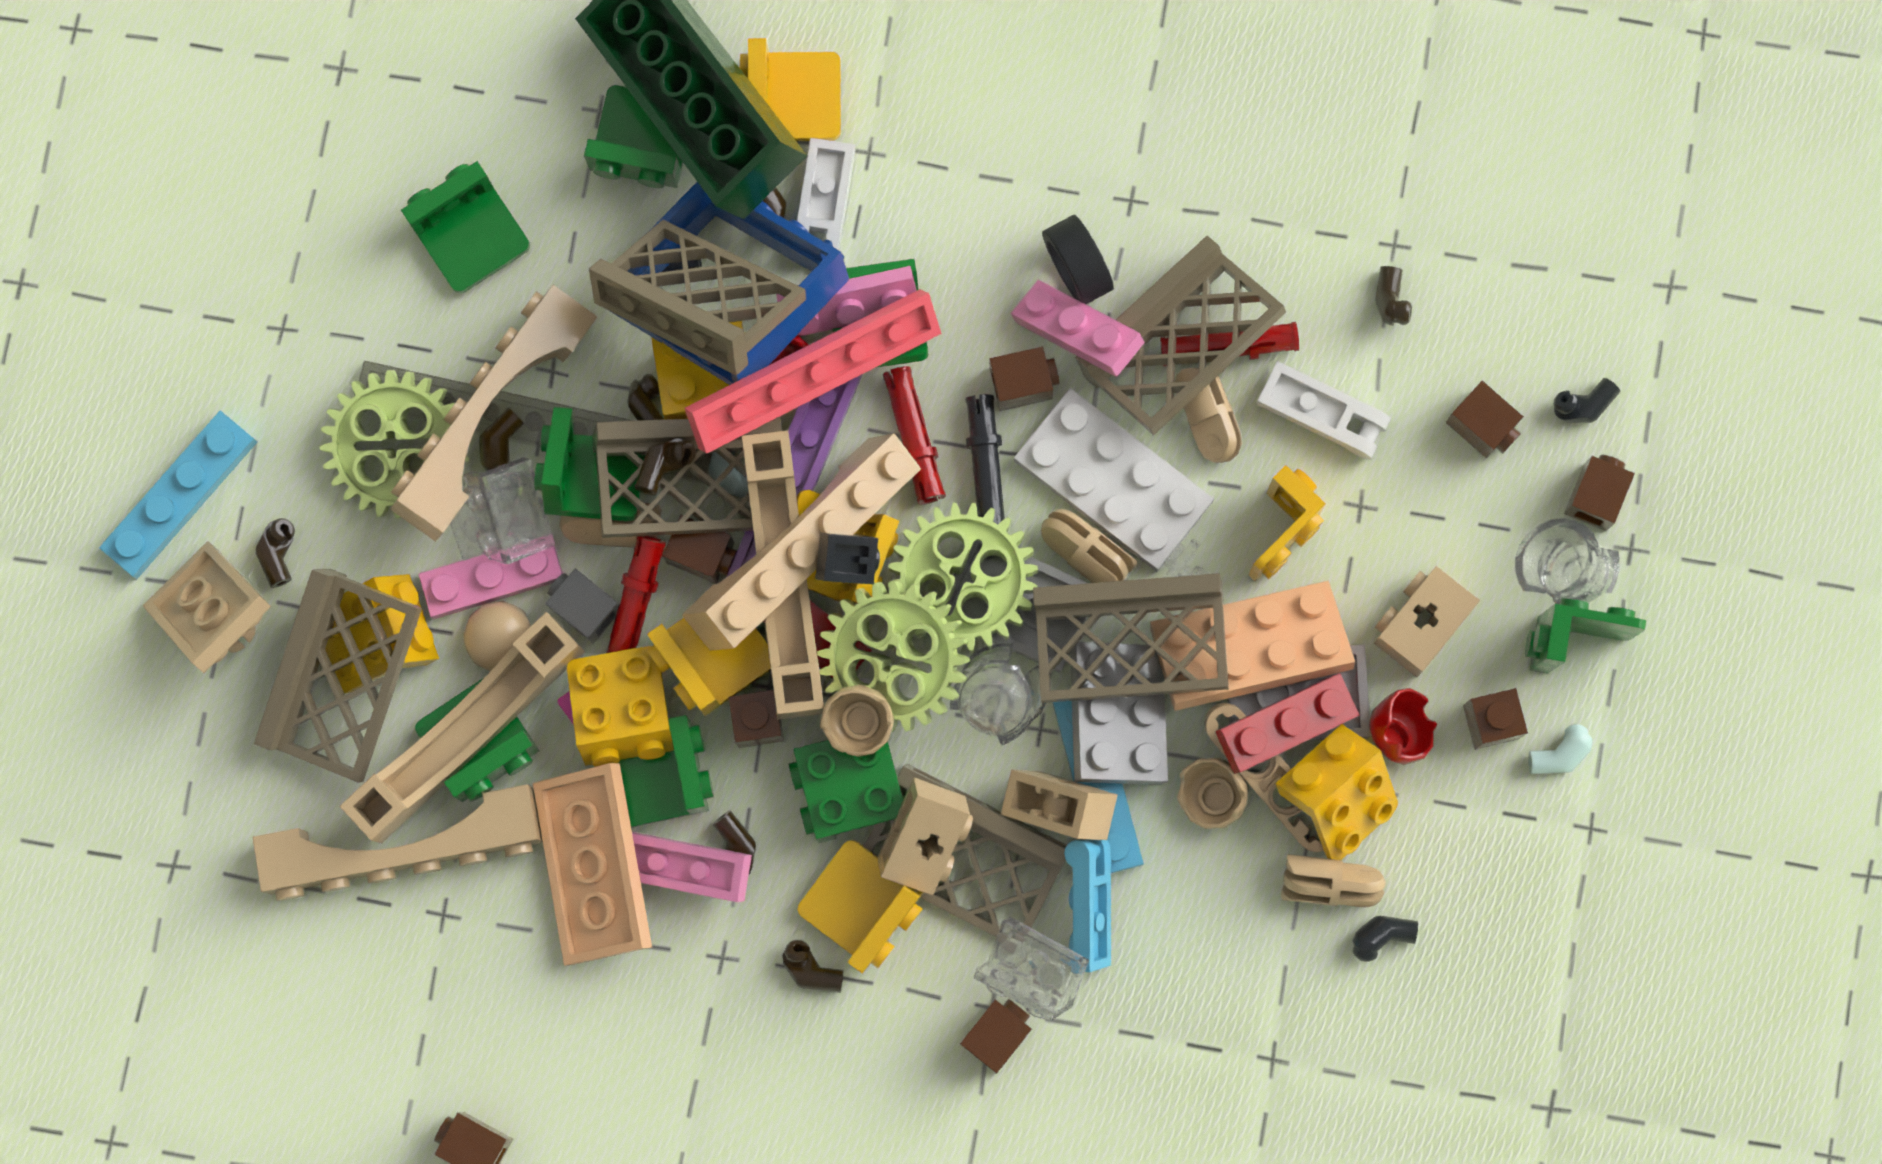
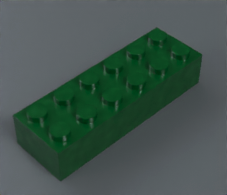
(695, 98)

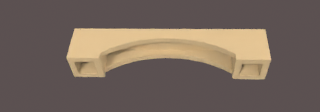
(435, 491)
(758, 587)
(790, 625)
(499, 698)
(502, 822)

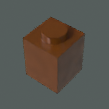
(1023, 378)
(1486, 420)
(1600, 491)
(701, 553)
(1495, 718)
(755, 719)
(997, 1034)
(470, 1141)

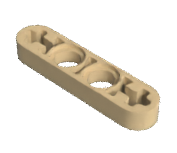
(1264, 781)

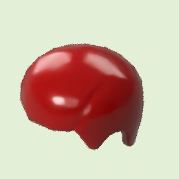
(1402, 727)

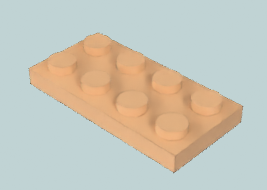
(1268, 643)
(592, 864)

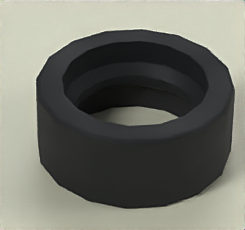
(1078, 259)

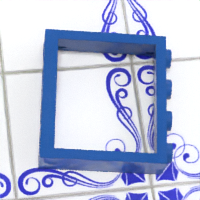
(786, 237)

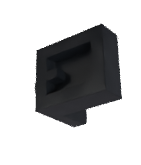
(847, 558)

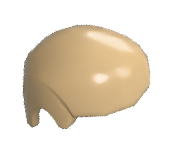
(493, 631)
(857, 720)
(1212, 793)

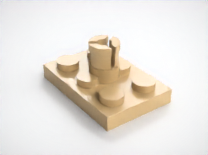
(207, 608)

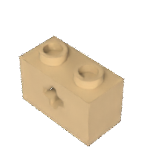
(1449, 607)
(1059, 804)
(925, 812)

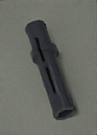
(985, 456)

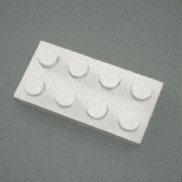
(1113, 479)

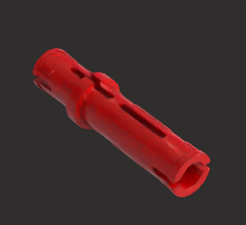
(1276, 339)
(914, 434)
(636, 594)

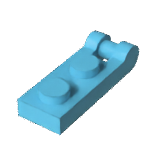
(1091, 900)

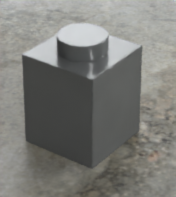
(582, 604)

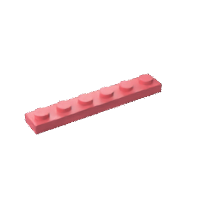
(812, 371)

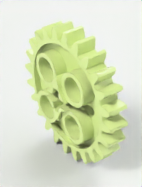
(392, 403)
(1001, 593)
(903, 616)

